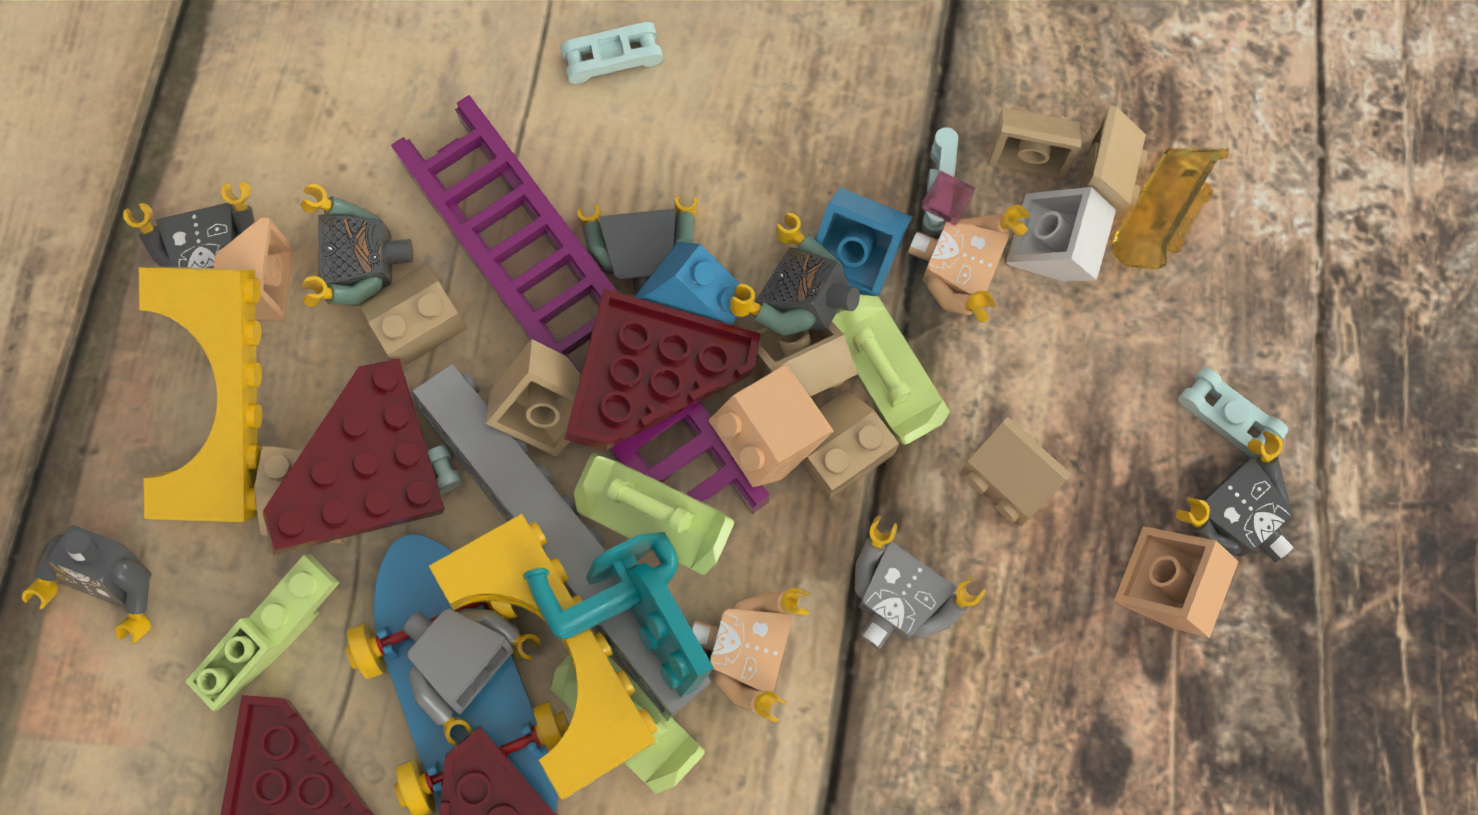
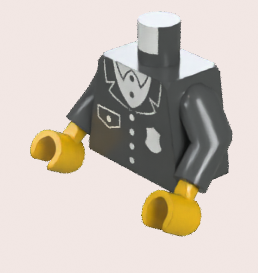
(196, 235)
(1246, 505)
(98, 569)

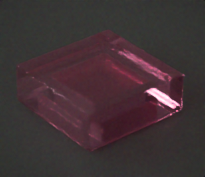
(948, 198)

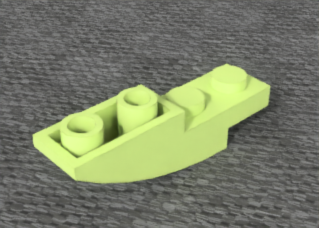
(264, 635)

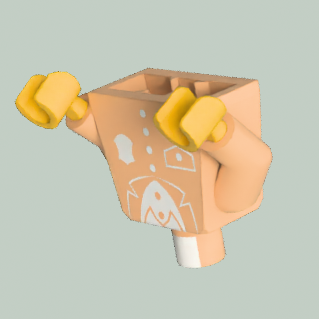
(967, 259)
(751, 647)

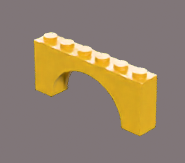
(221, 315)
(605, 721)

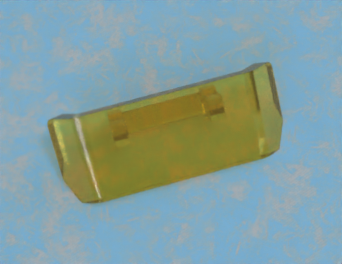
(1166, 207)

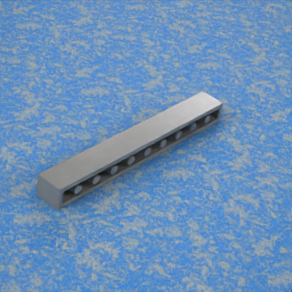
(520, 487)

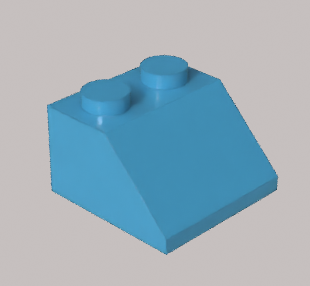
(862, 238)
(692, 283)

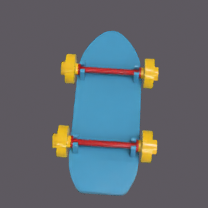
(501, 707)

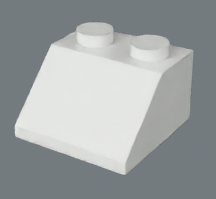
(1063, 234)

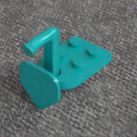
(646, 593)

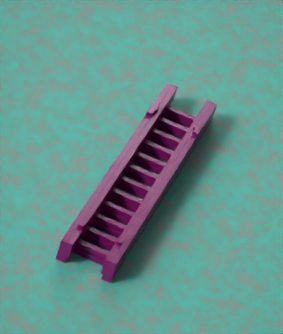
(568, 252)

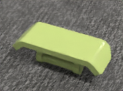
(891, 371)
(642, 505)
(663, 762)

